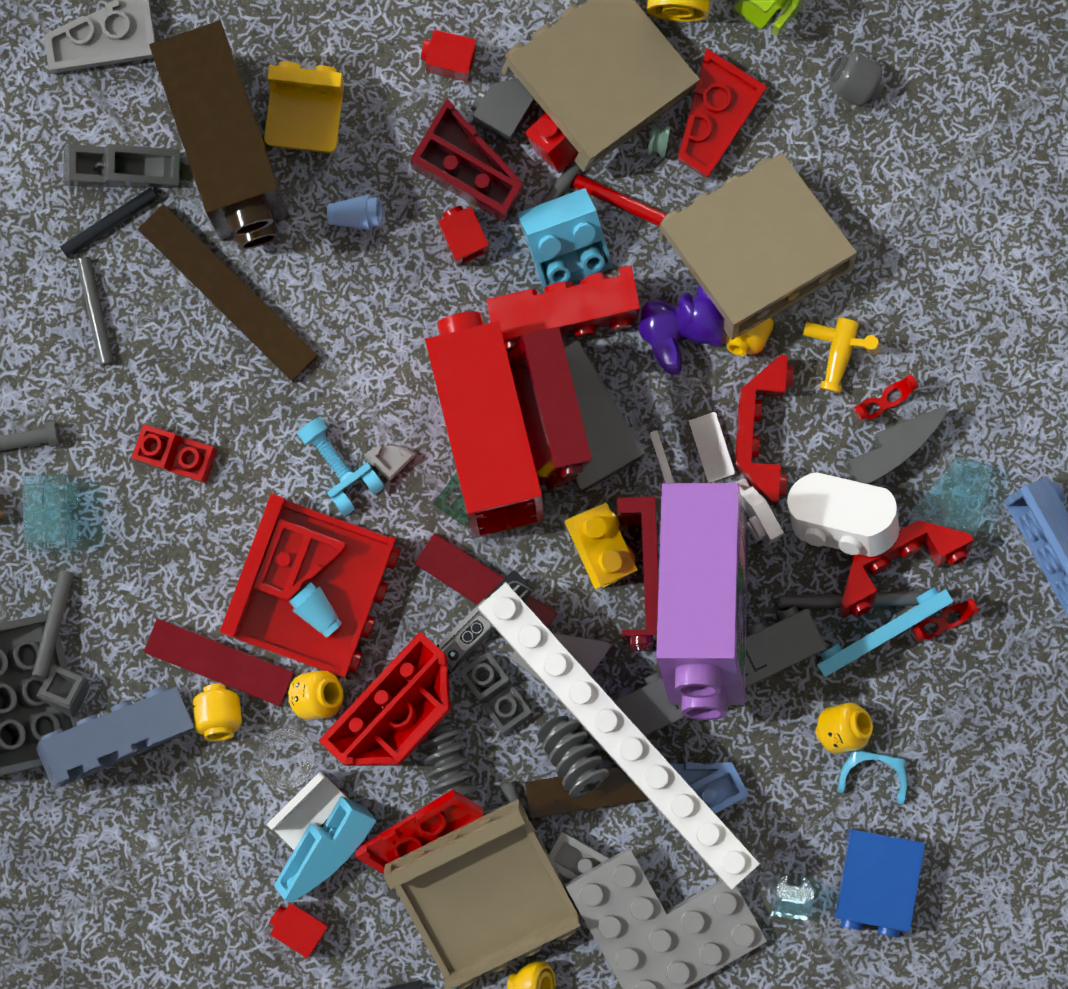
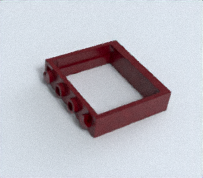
(549, 407)

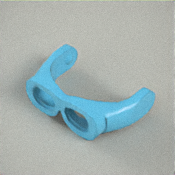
(860, 756)

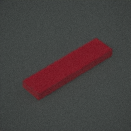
(469, 576)
(218, 662)

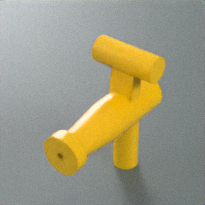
(842, 343)

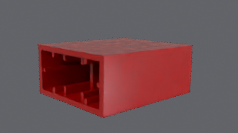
(484, 424)

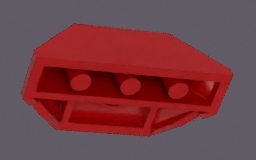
(394, 710)

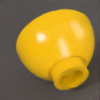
(533, 976)

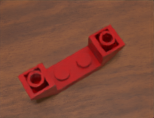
(763, 477)
(942, 543)

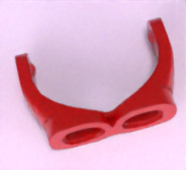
(904, 386)
(965, 610)

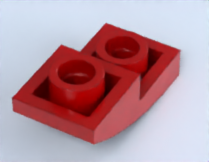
(174, 453)

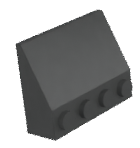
(22, 714)

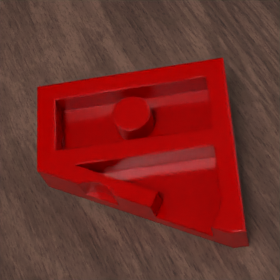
(294, 559)

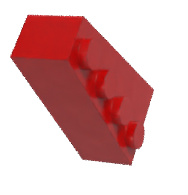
(572, 308)

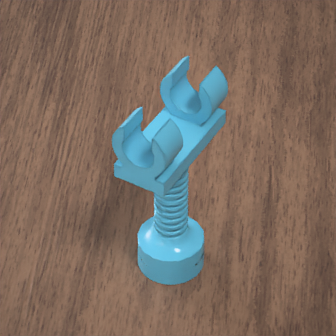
(315, 434)

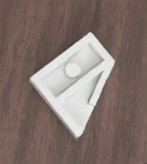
(762, 520)

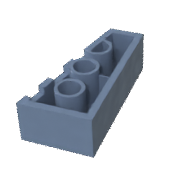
(114, 736)

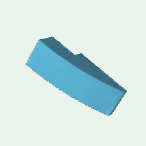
(324, 849)

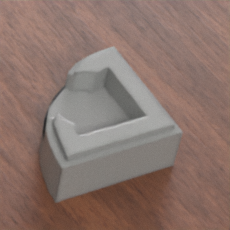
(390, 459)

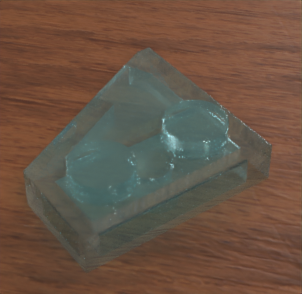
(955, 497)

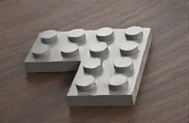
(655, 945)

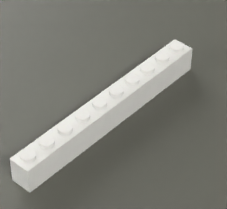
(618, 736)

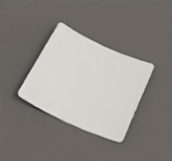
(710, 446)

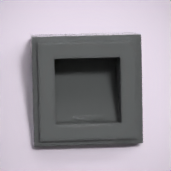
(64, 690)

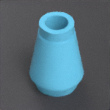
(315, 609)

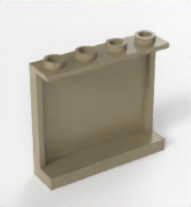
(601, 74)
(758, 244)
(484, 895)

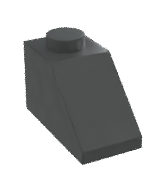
(503, 109)

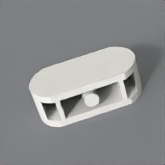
(843, 514)

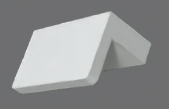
(311, 804)

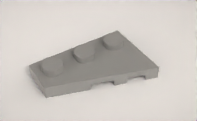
(103, 38)

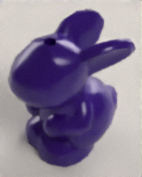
(692, 318)

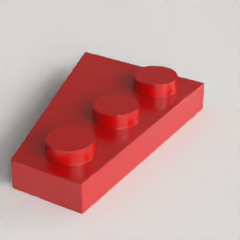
(419, 829)

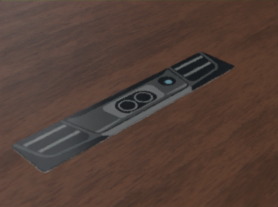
(476, 627)

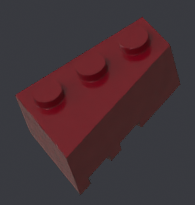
(465, 165)

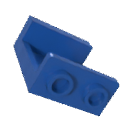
(879, 882)

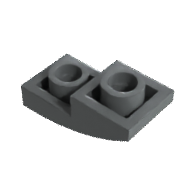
(496, 693)

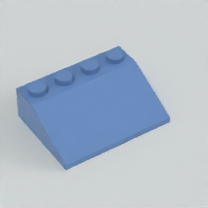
(1044, 526)

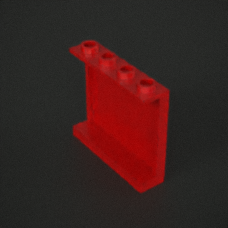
(349, 582)

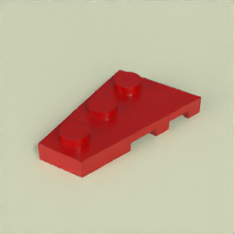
(717, 112)

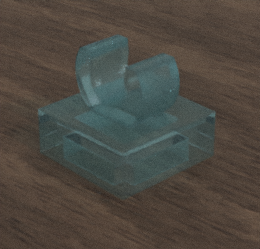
(792, 900)

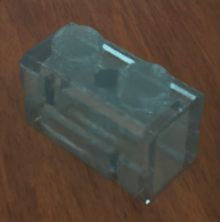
(49, 513)

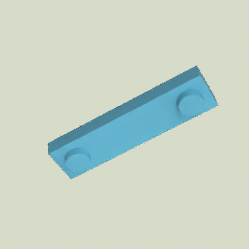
(928, 604)

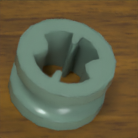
(658, 140)

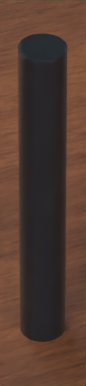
(109, 222)

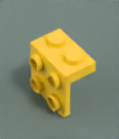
(304, 107)
(601, 545)

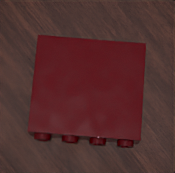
(642, 513)

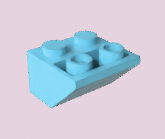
(565, 238)

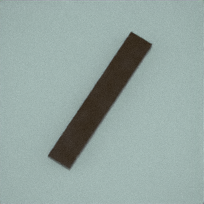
(228, 293)

